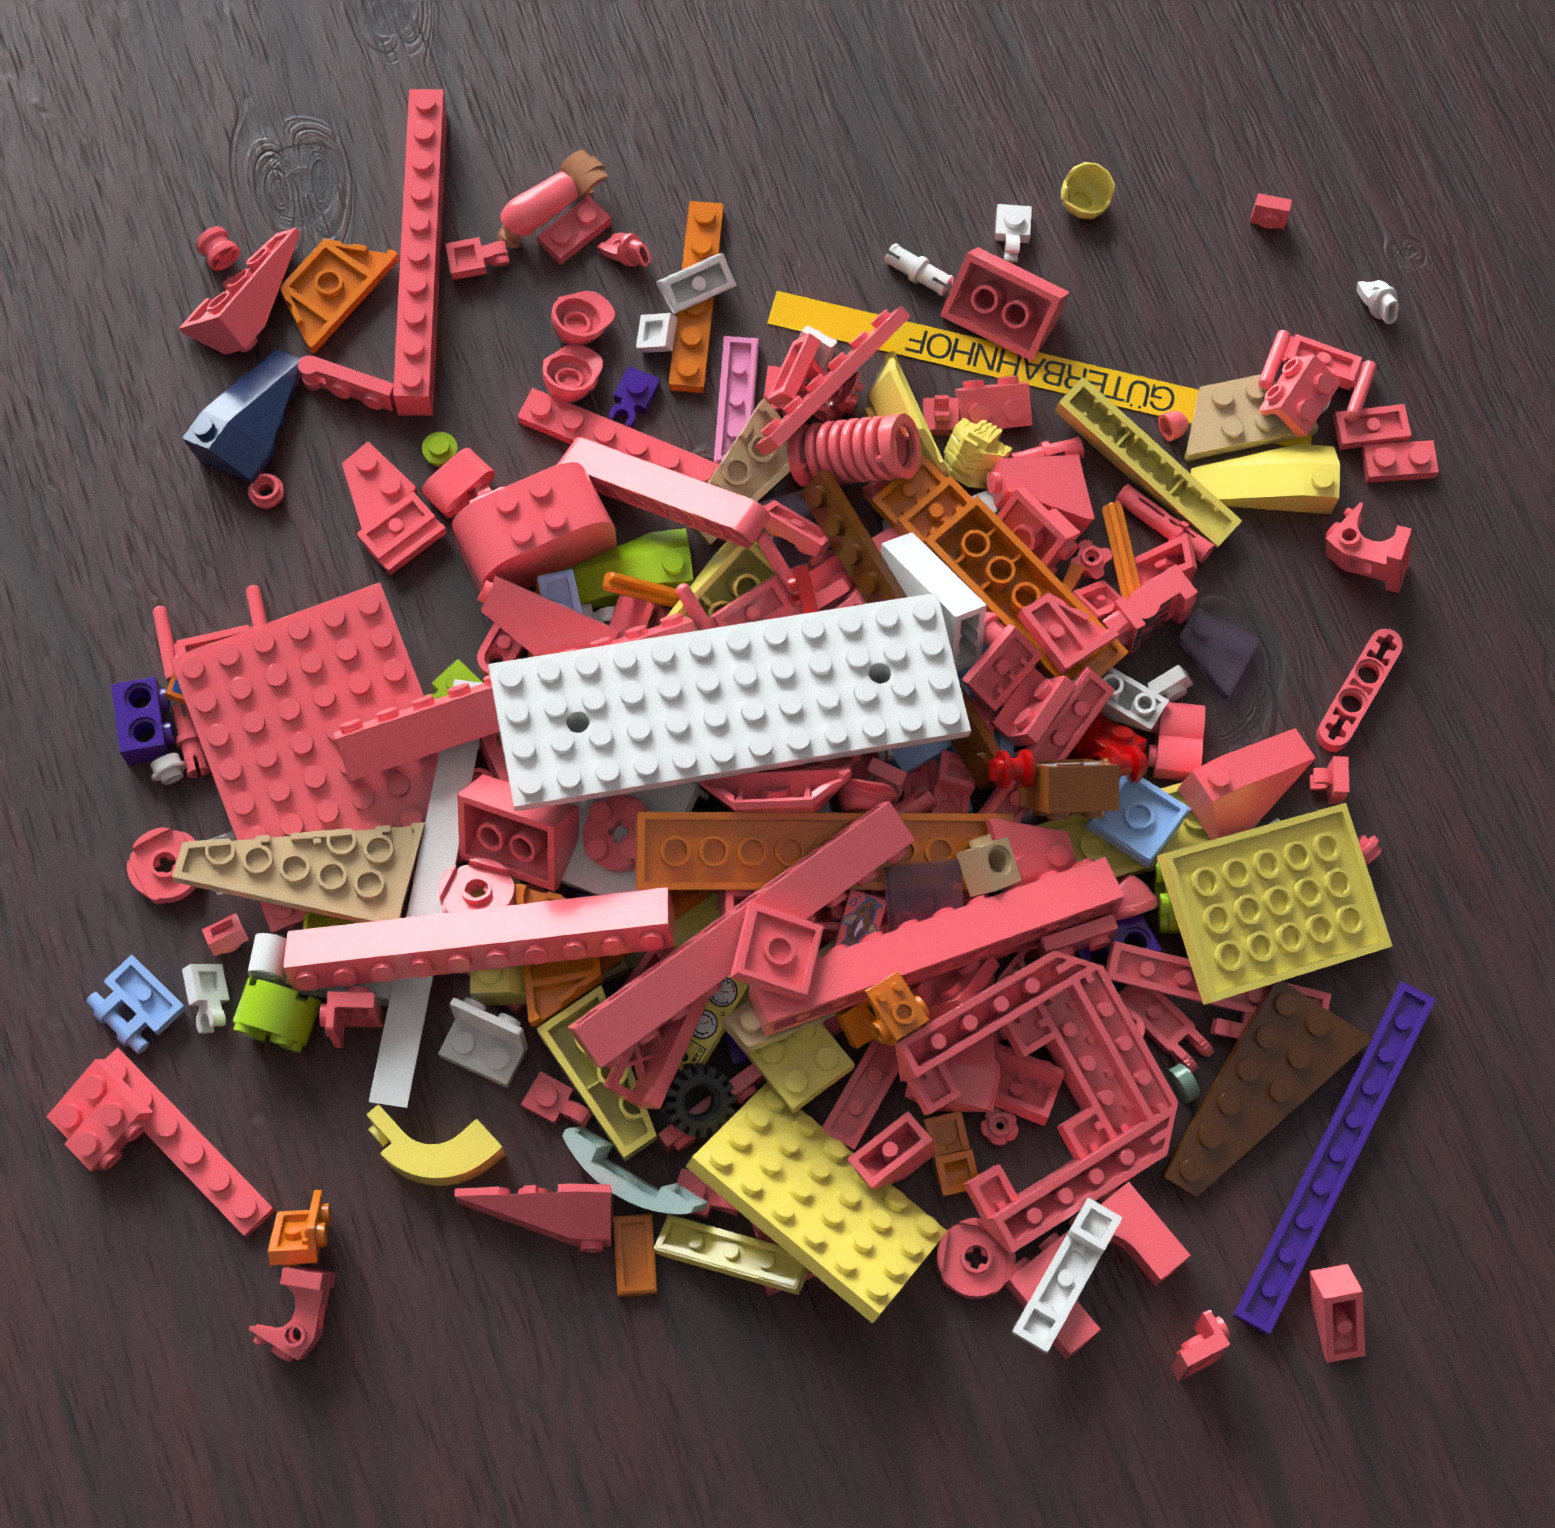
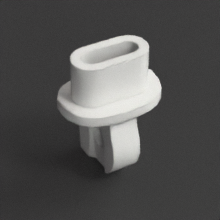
(1380, 299)

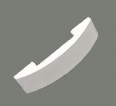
(1066, 1275)

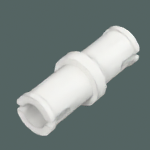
(918, 269)

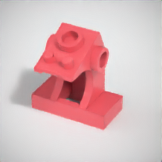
(799, 367)
(1374, 559)
(311, 1296)

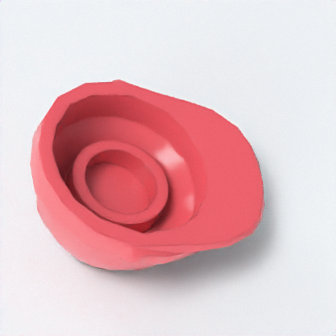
(581, 317)
(571, 372)
(862, 795)
(1137, 898)

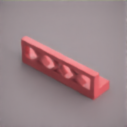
(660, 1063)

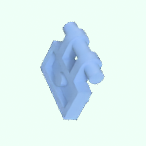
(144, 996)

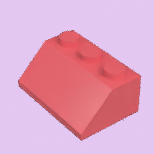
(1004, 303)
(529, 843)

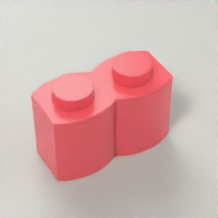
(1177, 741)

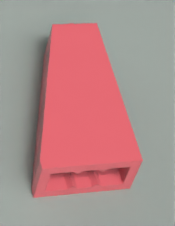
(537, 621)

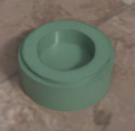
(1183, 1083)

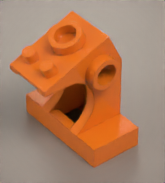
(895, 1010)

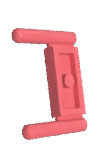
(1344, 366)
(760, 603)
(170, 649)

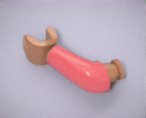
(544, 201)

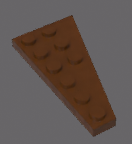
(1273, 1068)

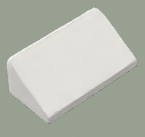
(696, 283)

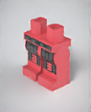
(1150, 606)

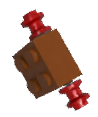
(1069, 785)

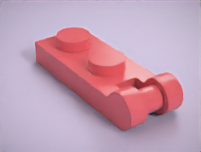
(346, 383)

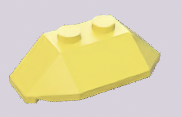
(892, 395)

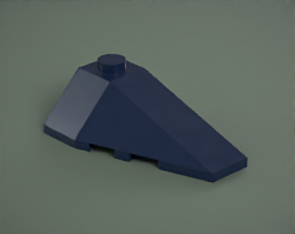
(241, 424)

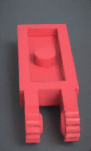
(1166, 1024)

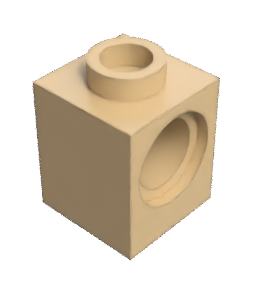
(988, 865)

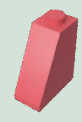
(1051, 479)

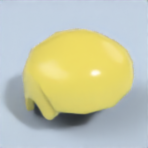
(1087, 190)

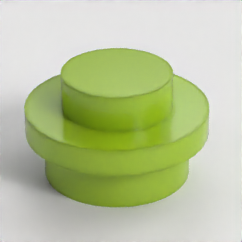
(439, 448)

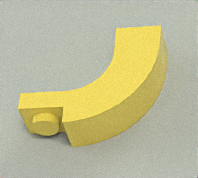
(436, 1164)

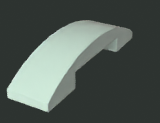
(592, 1155)

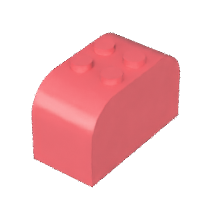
(534, 527)

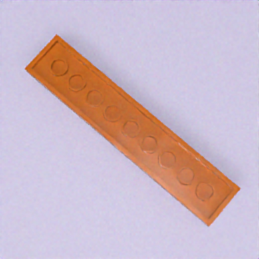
(756, 847)

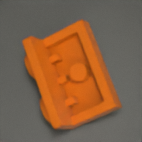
(300, 1234)

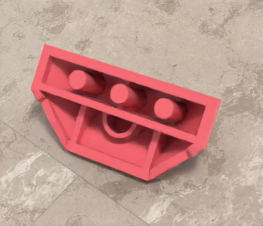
(784, 789)

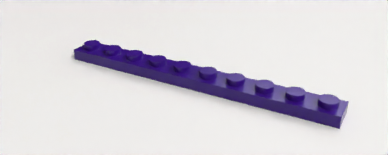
(1333, 1159)

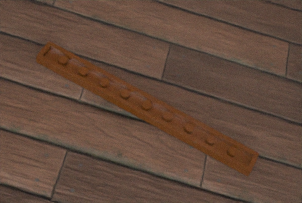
(879, 584)

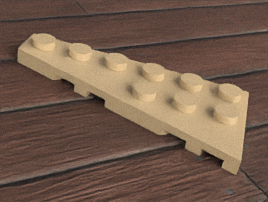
(321, 872)

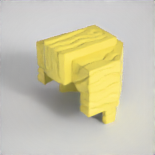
(974, 452)

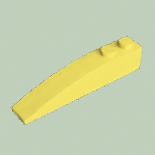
(1145, 462)

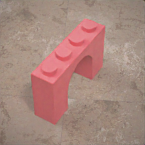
(1139, 1234)

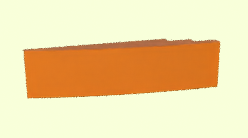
(982, 554)

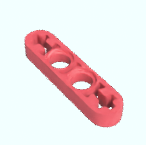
(1358, 689)

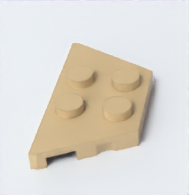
(1230, 420)

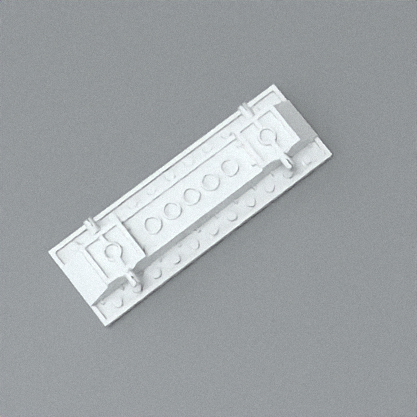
(727, 701)

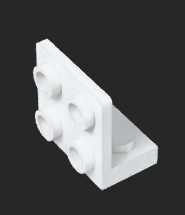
(484, 1042)

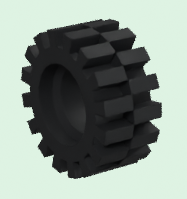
(718, 1109)

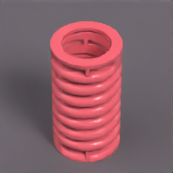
(856, 449)

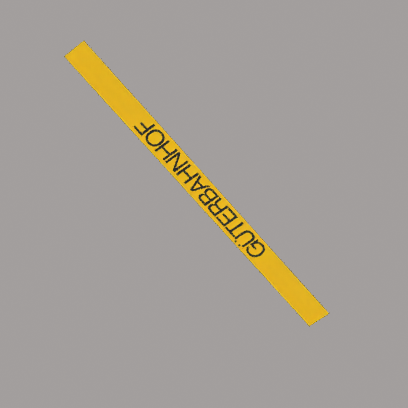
(990, 358)

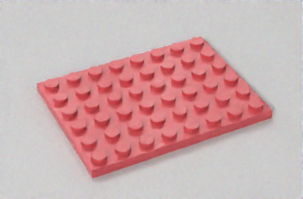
(270, 715)

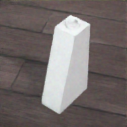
(924, 573)

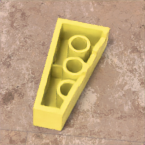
(622, 1121)

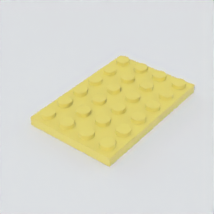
(1274, 902)
(815, 1204)

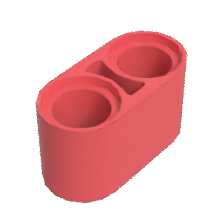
(456, 482)

